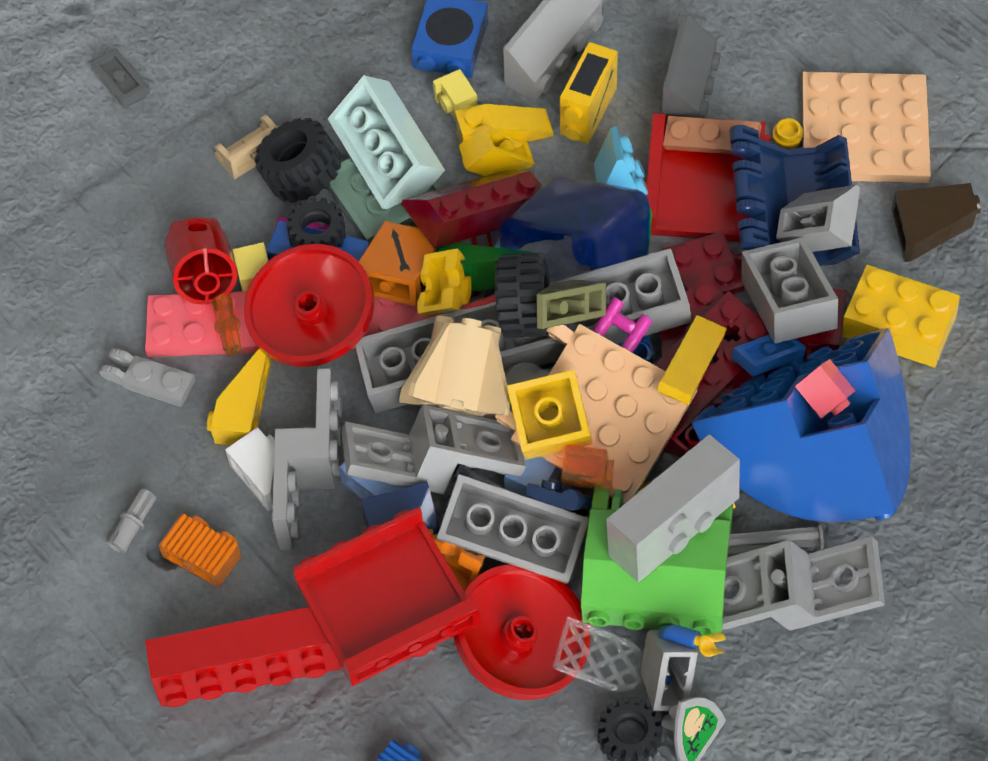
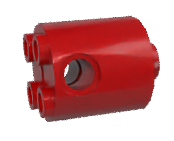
(200, 260)

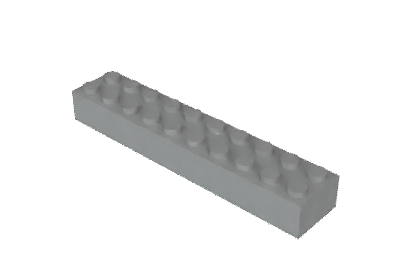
(643, 284)

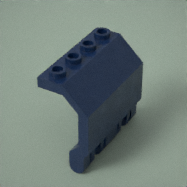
(776, 177)

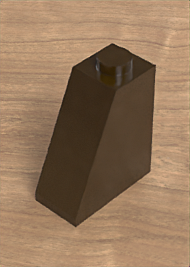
(933, 216)

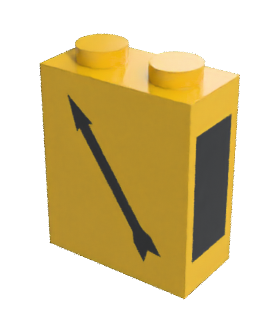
(588, 92)

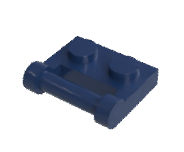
(560, 495)

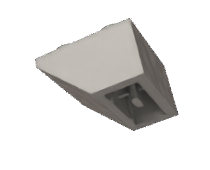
(821, 217)

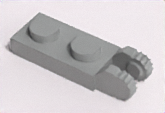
(149, 377)

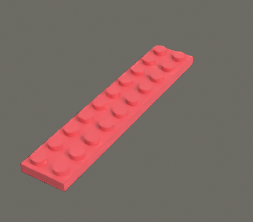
(188, 329)

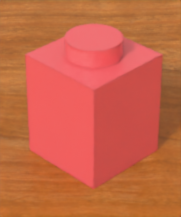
(826, 389)

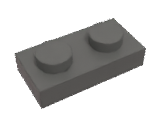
(120, 78)

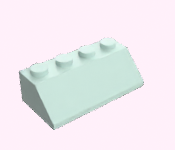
(385, 142)

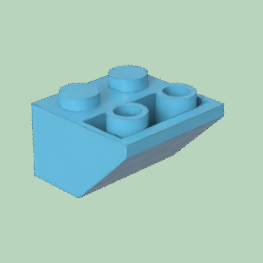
(616, 164)

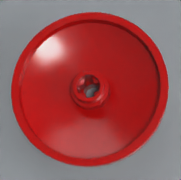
(309, 305)
(520, 633)

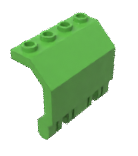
(678, 592)

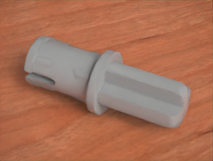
(131, 522)

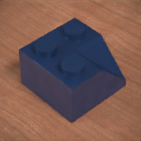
(385, 506)

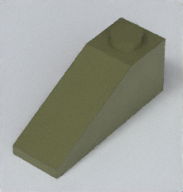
(570, 303)

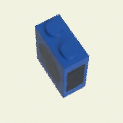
(450, 36)

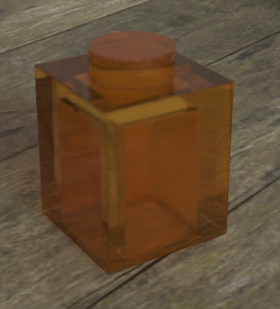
(587, 467)

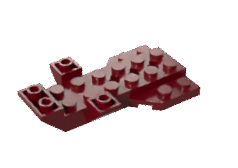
(725, 373)

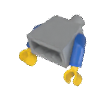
(671, 663)

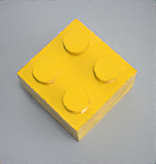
(549, 414)

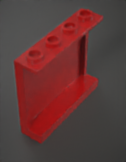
(691, 190)
(384, 596)

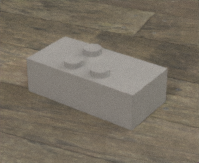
(673, 508)

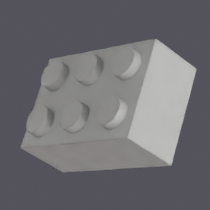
(789, 290)

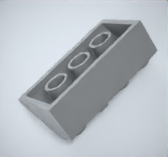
(547, 43)
(513, 528)

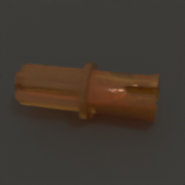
(227, 324)

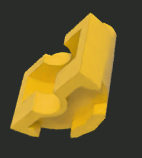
(445, 283)

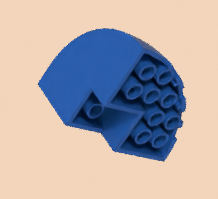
(826, 465)

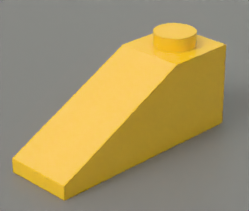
(519, 121)
(241, 403)

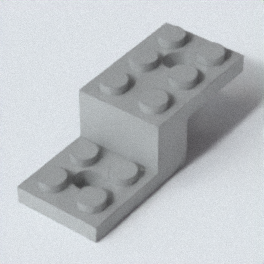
(431, 450)
(306, 459)
(801, 586)

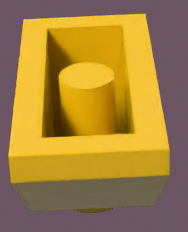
(495, 151)

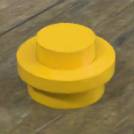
(787, 133)

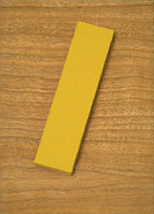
(691, 360)

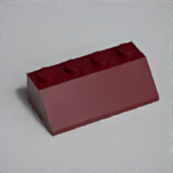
(470, 206)

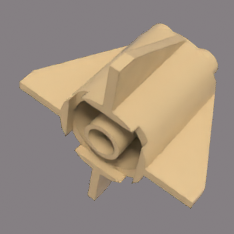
(460, 370)

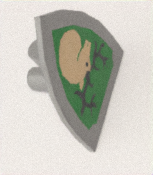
(694, 726)

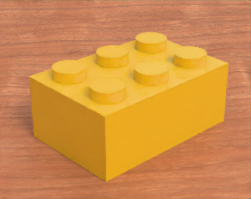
(913, 311)

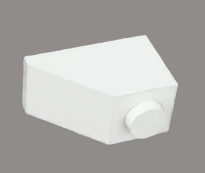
(254, 463)

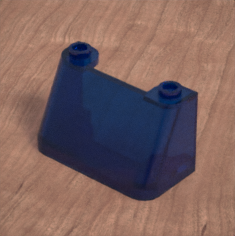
(603, 219)

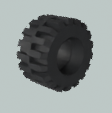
(298, 160)
(517, 283)

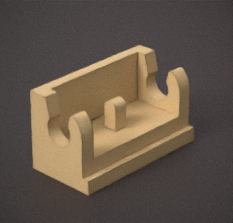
(240, 156)

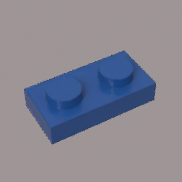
(764, 354)

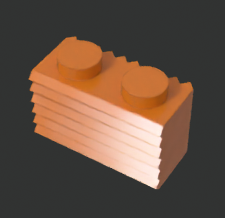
(201, 549)

